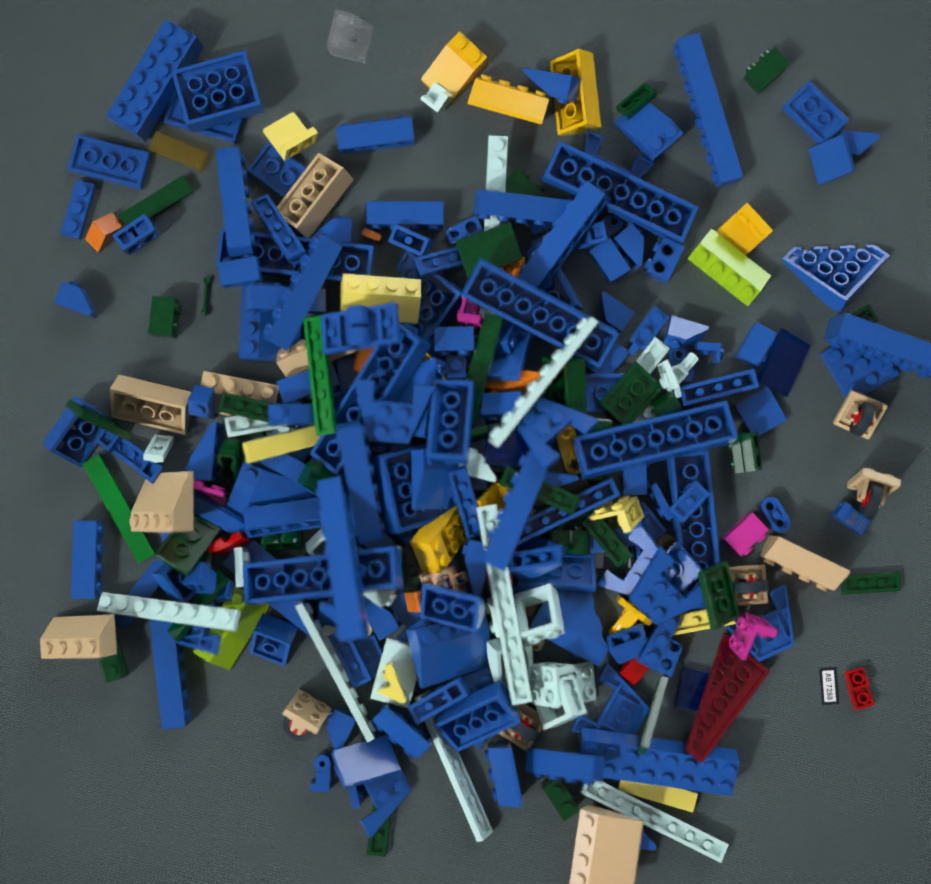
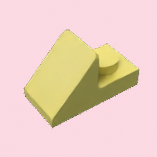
(394, 689)

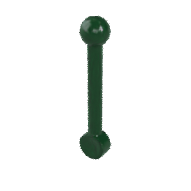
(207, 281)

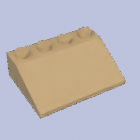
(164, 504)
(606, 847)

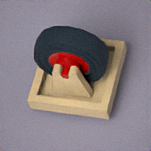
(860, 414)
(872, 489)
(750, 584)
(304, 716)
(527, 730)

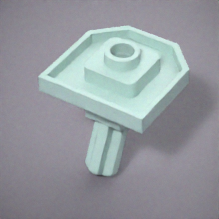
(673, 376)

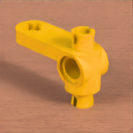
(566, 448)

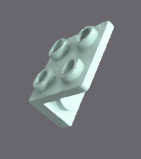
(585, 680)
(545, 682)

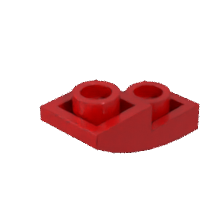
(224, 546)
(633, 670)
(858, 688)

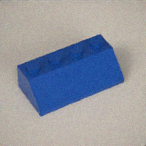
(451, 421)
(478, 716)

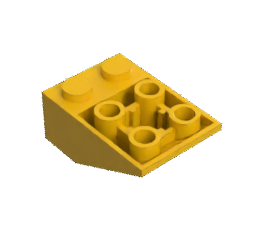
(439, 541)

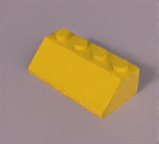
(509, 99)
(585, 112)

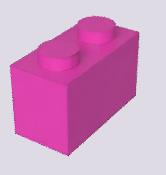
(745, 534)

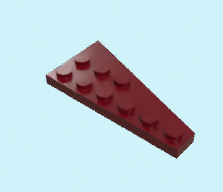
(724, 696)

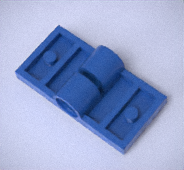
(360, 328)

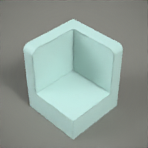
(437, 97)

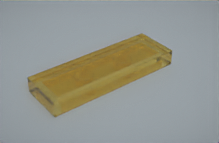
(178, 151)

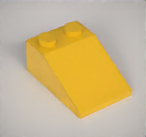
(456, 66)

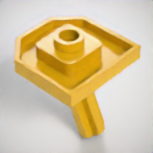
(628, 616)

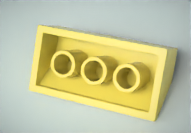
(382, 290)

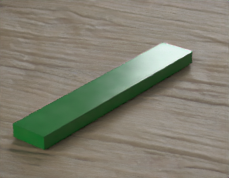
(319, 378)
(118, 507)

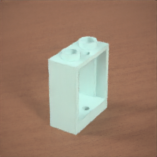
(533, 597)
(573, 707)

